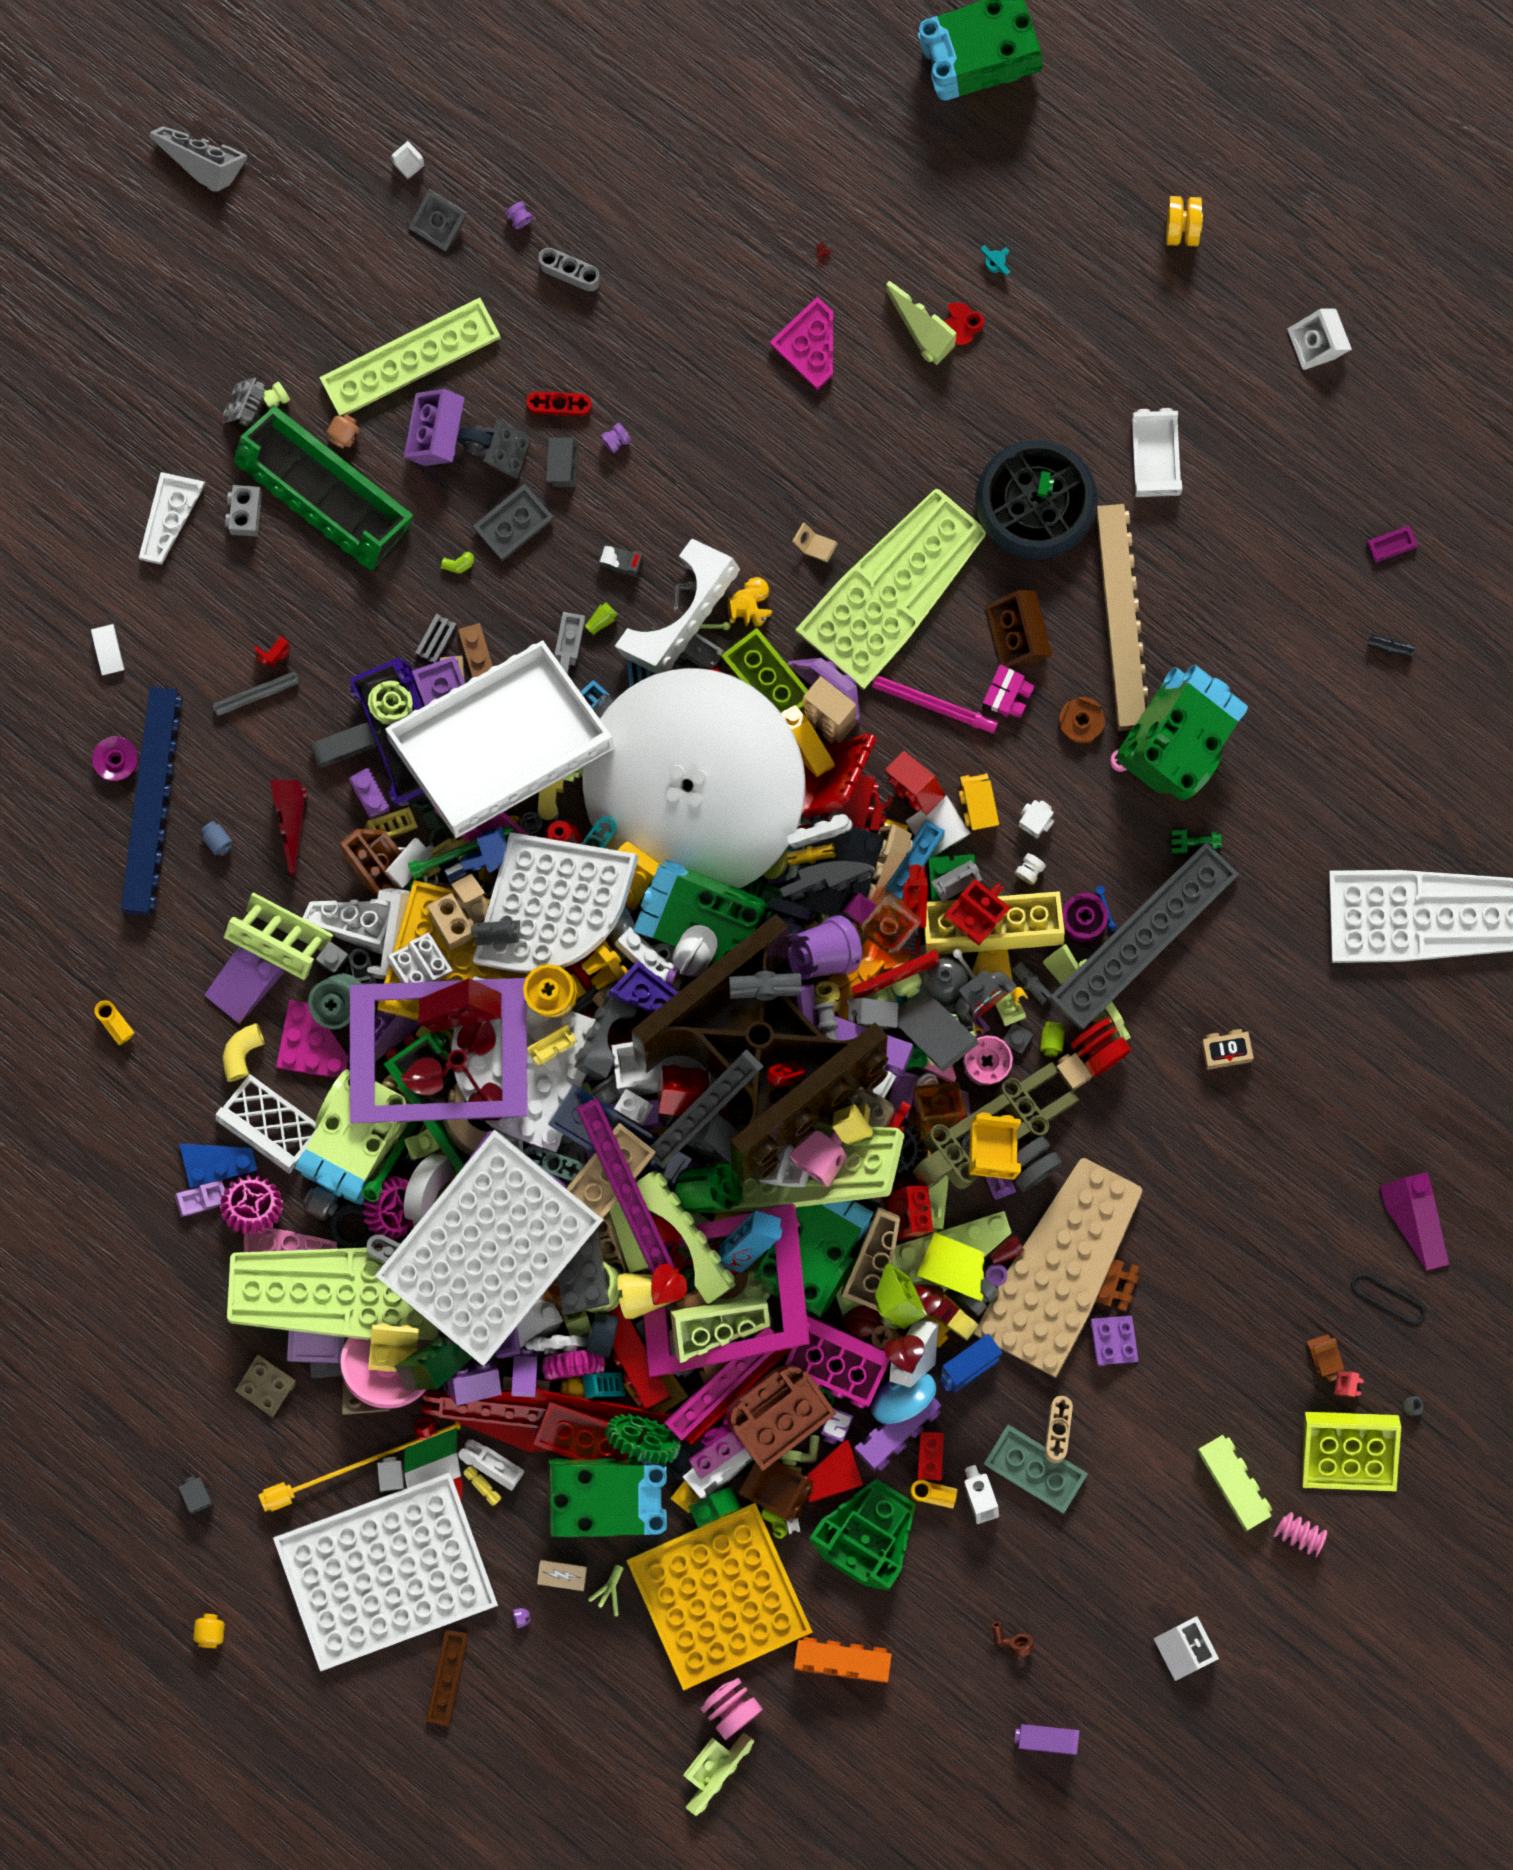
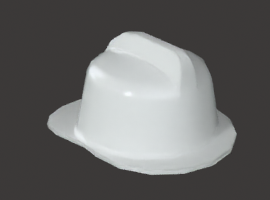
(695, 950)

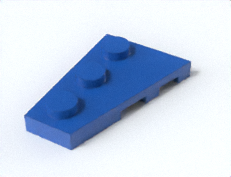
(216, 1163)

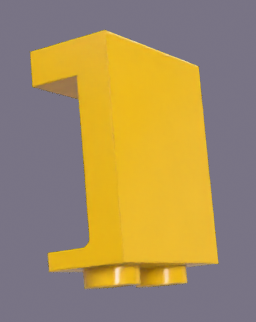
(994, 1146)

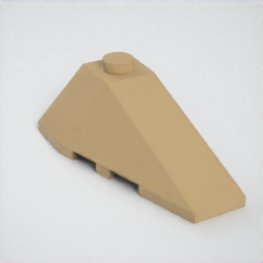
(892, 853)

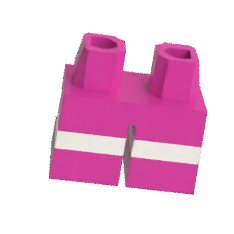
(1004, 690)

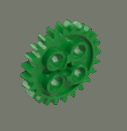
(628, 1433)

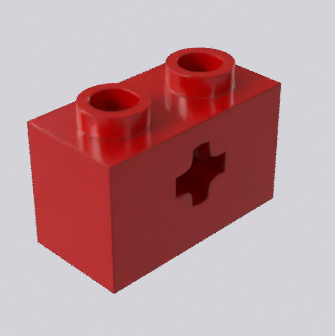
(930, 1456)

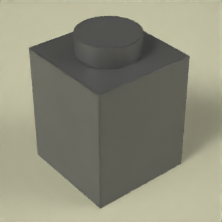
(195, 1494)

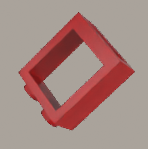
(910, 1203)

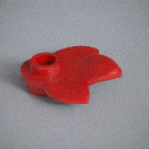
(960, 320)

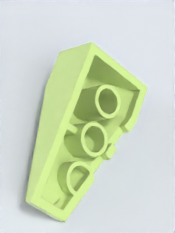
(930, 333)

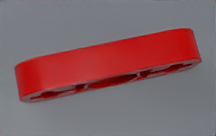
(553, 396)

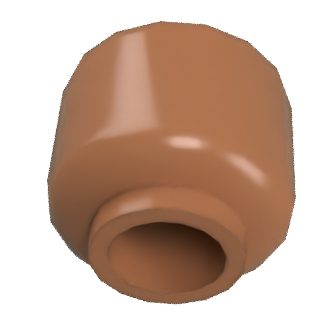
(342, 431)

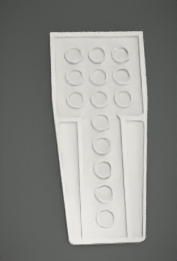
(1418, 915)

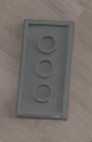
(934, 1030)

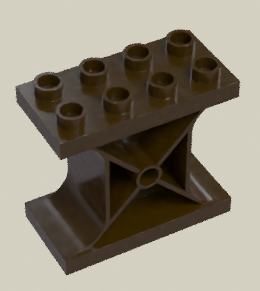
(718, 1030)

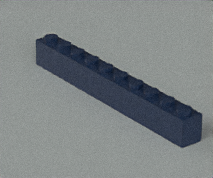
(150, 801)

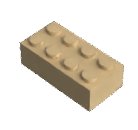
(829, 711)

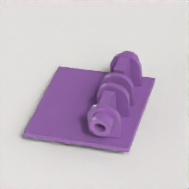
(1114, 1340)

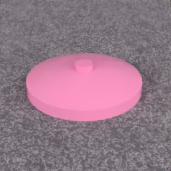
(373, 1387)

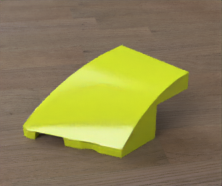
(953, 1266)

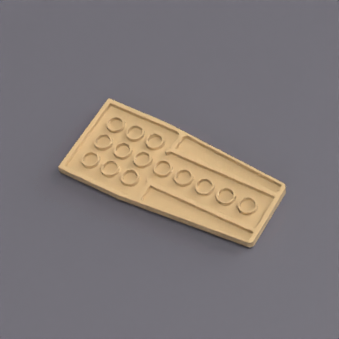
(1062, 1268)

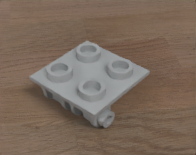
(241, 409)

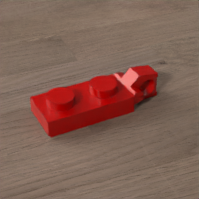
(916, 893)

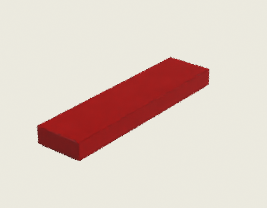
(896, 975)

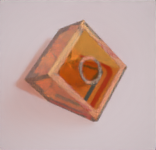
(889, 923)
(938, 1105)

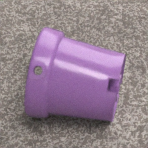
(826, 949)

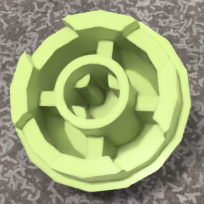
(389, 702)

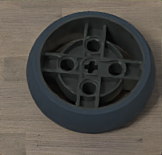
(999, 522)

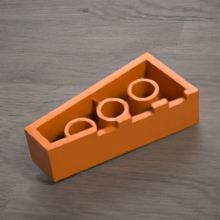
(842, 1661)

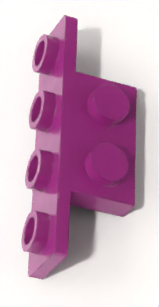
(719, 1447)

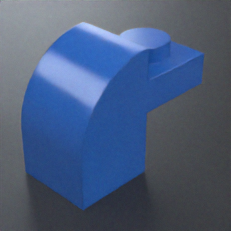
(491, 853)

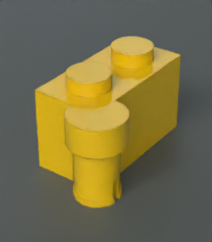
(978, 801)

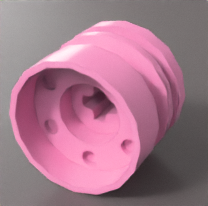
(1001, 1061)
(731, 1708)

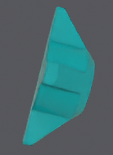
(998, 258)

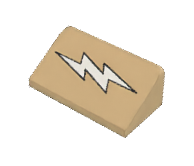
(562, 1575)

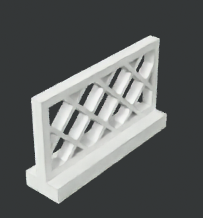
(253, 1136)

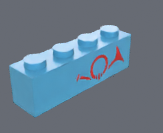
(749, 1241)

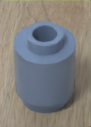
(216, 838)

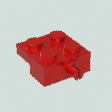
(978, 911)

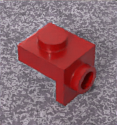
(278, 652)

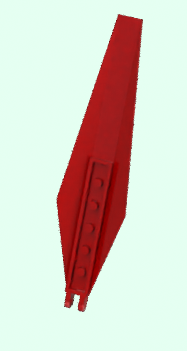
(519, 1418)

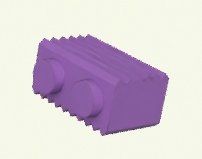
(369, 794)

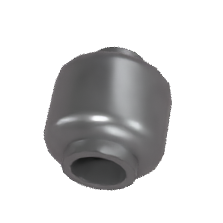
(321, 1203)

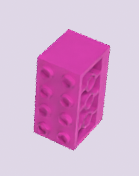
(854, 1355)

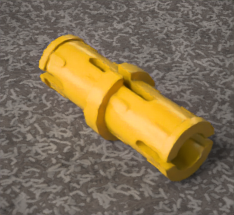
(811, 854)

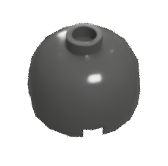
(945, 980)

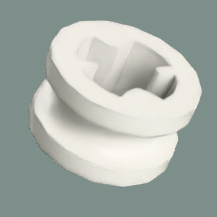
(793, 1526)

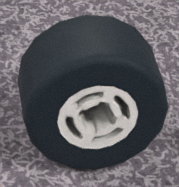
(602, 1334)

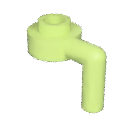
(791, 1457)

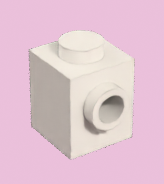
(1036, 818)

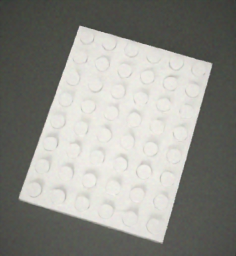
(489, 1247)
(385, 1571)

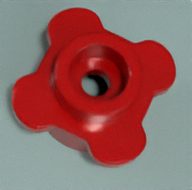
(425, 1428)

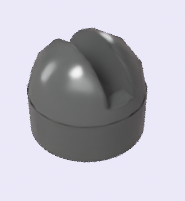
(1413, 1406)

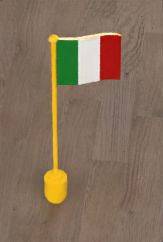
(423, 1461)

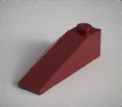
(290, 805)

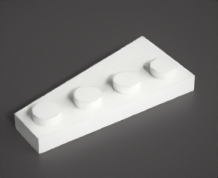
(169, 511)

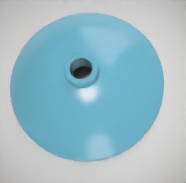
(899, 1403)

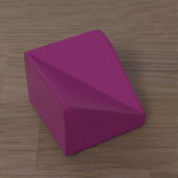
(859, 908)

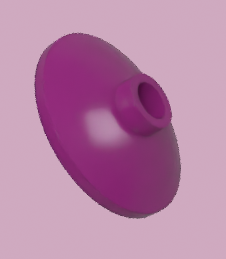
(115, 747)

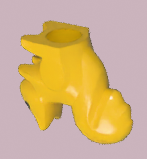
(745, 601)

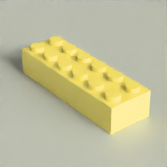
(1031, 922)

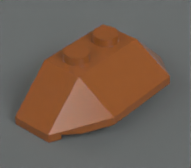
(370, 855)

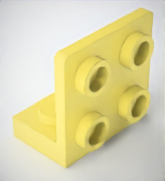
(391, 1346)

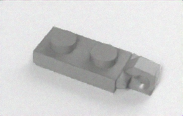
(569, 639)

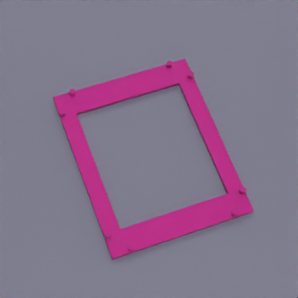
(791, 1296)

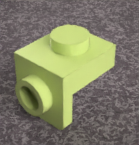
(1009, 1010)

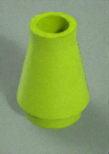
(601, 618)

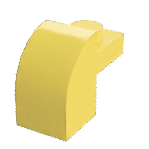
(852, 1123)

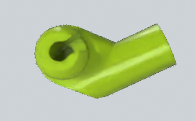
(459, 565)
(778, 1523)

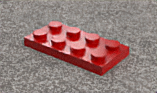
(575, 1434)

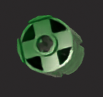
(708, 1189)

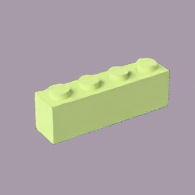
(1234, 1483)

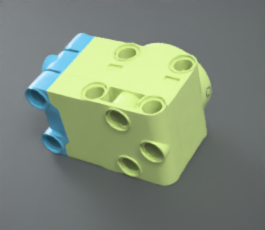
(348, 1154)

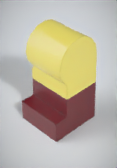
(955, 1319)

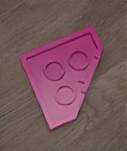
(809, 343)
(309, 1046)

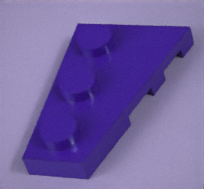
(642, 989)

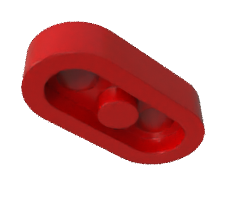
(785, 1074)

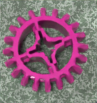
(264, 1196)
(392, 1209)
(572, 1364)

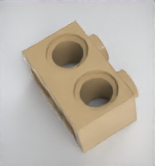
(447, 923)

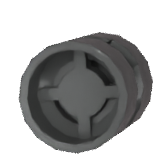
(977, 1307)

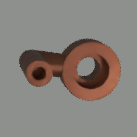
(1020, 1644)

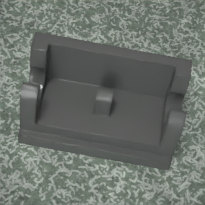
(562, 462)

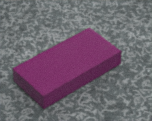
(1392, 544)

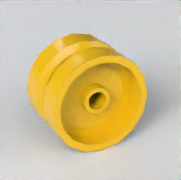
(1184, 221)
(537, 987)

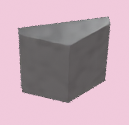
(438, 220)

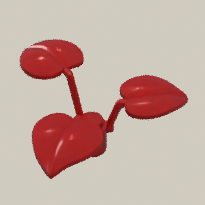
(666, 1282)

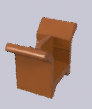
(1326, 1356)

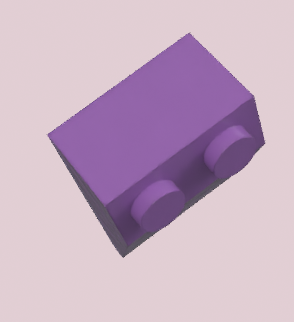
(243, 984)

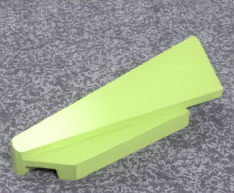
(1062, 966)

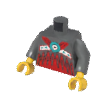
(983, 993)

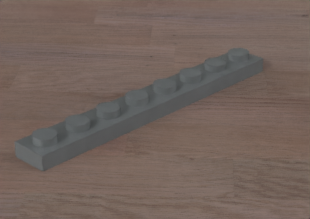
(705, 1108)

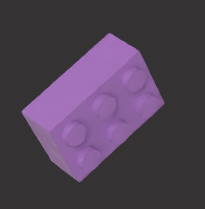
(434, 427)

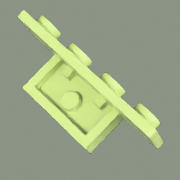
(712, 1768)

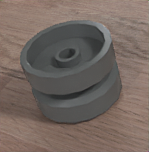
(1034, 1166)

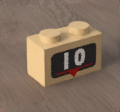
(1227, 1049)

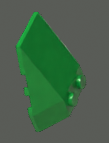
(867, 1535)

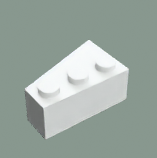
(719, 1477)

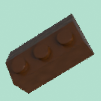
(1018, 629)

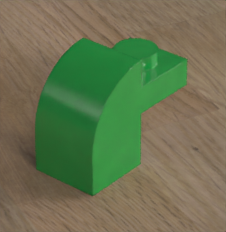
(714, 1507)

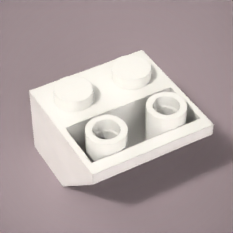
(1186, 1648)

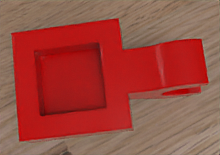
(877, 819)

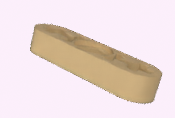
(1053, 1414)

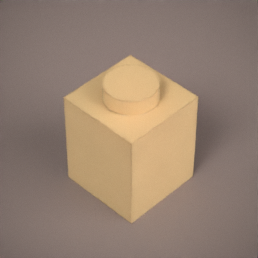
(1073, 1071)

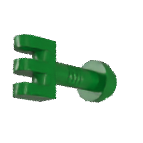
(1184, 841)

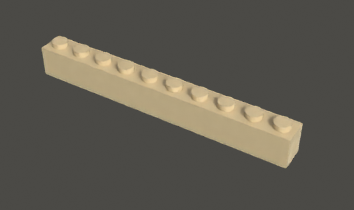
(1121, 615)

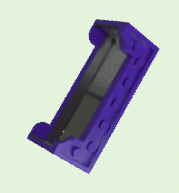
(404, 786)

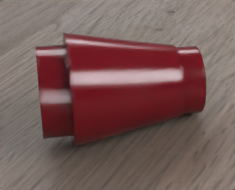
(1007, 1250)

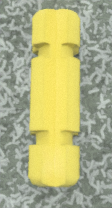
(482, 1485)

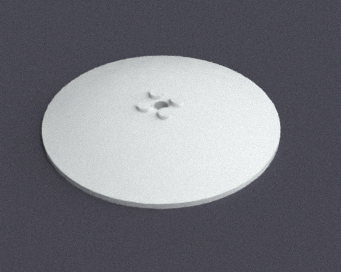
(733, 751)

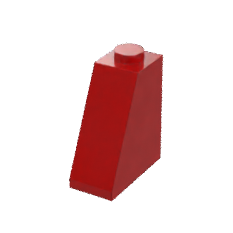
(835, 1474)

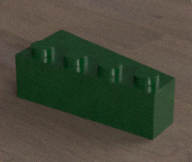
(432, 1364)

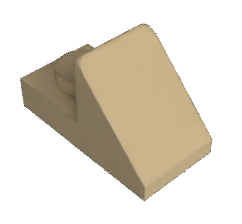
(472, 898)

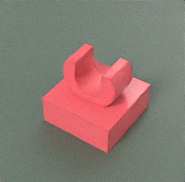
(1347, 1384)

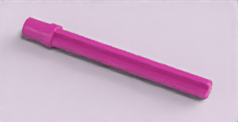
(977, 719)

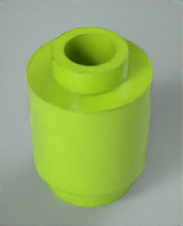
(1052, 1039)

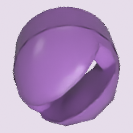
(521, 1617)

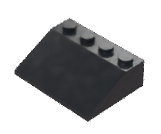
(853, 846)

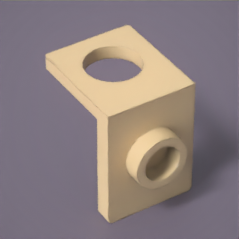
(814, 545)

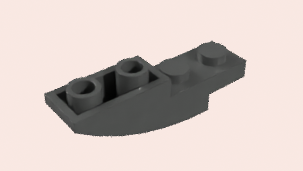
(836, 874)

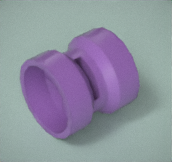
(615, 438)

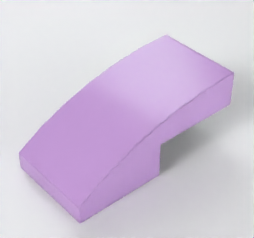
(200, 1198)

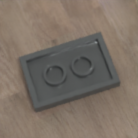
(513, 522)

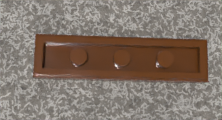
(447, 1678)

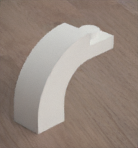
(425, 1184)

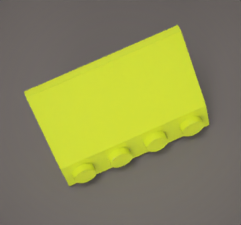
(1351, 1451)

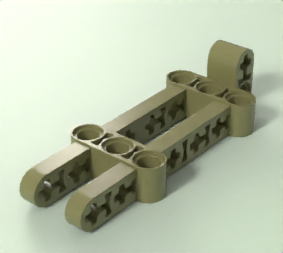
(938, 1165)

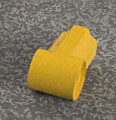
(114, 1023)
(936, 1494)

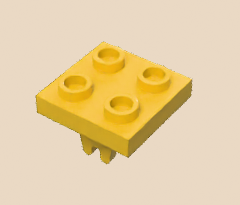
(611, 963)

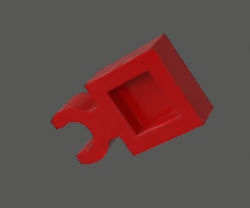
(899, 1116)

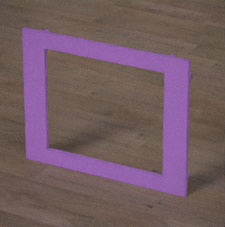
(363, 1056)

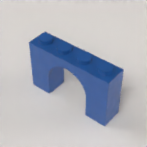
(970, 1364)

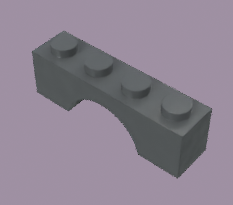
(595, 1056)

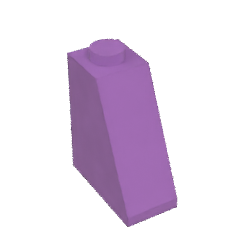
(1047, 1739)

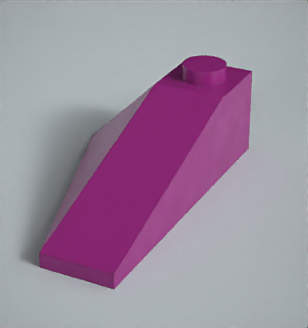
(1416, 1215)

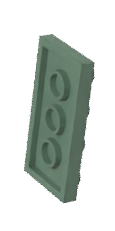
(1025, 1465)

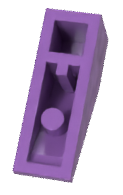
(524, 1373)

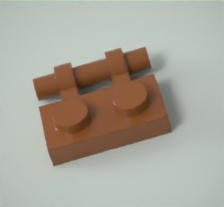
(1109, 1286)

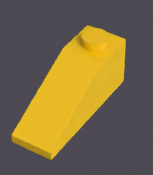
(811, 747)

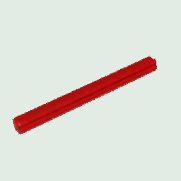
(763, 1369)

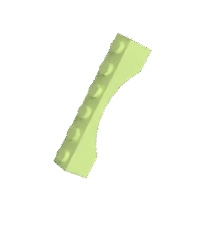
(710, 1276)

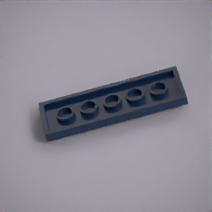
(568, 1123)

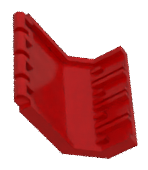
(836, 786)

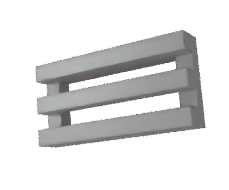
(419, 652)

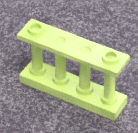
(271, 949)

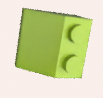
(898, 1298)

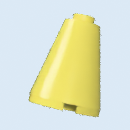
(636, 1295)

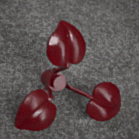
(426, 1073)
(905, 1350)

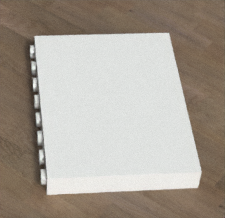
(499, 738)

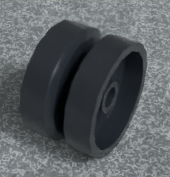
(790, 914)

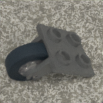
(501, 446)

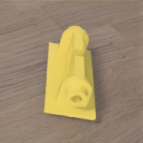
(552, 1044)

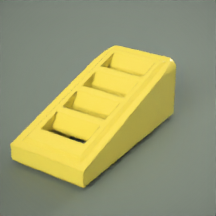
(379, 821)

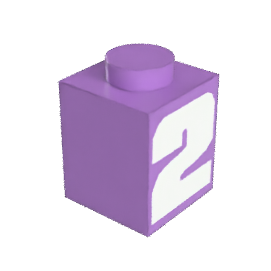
(836, 1428)

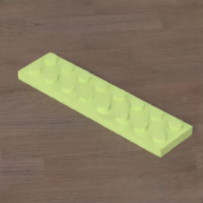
(410, 357)

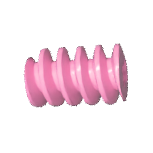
(1301, 1533)

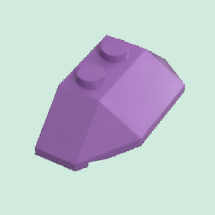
(811, 669)

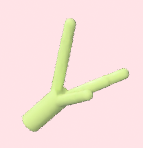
(609, 1587)

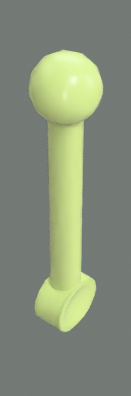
(725, 626)

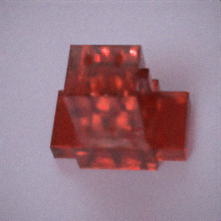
(823, 250)

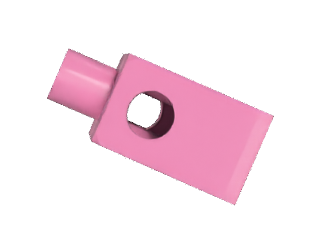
(820, 1156)

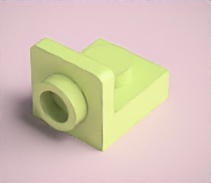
(422, 1145)

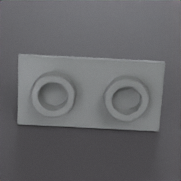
(956, 880)

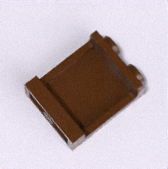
(778, 1489)

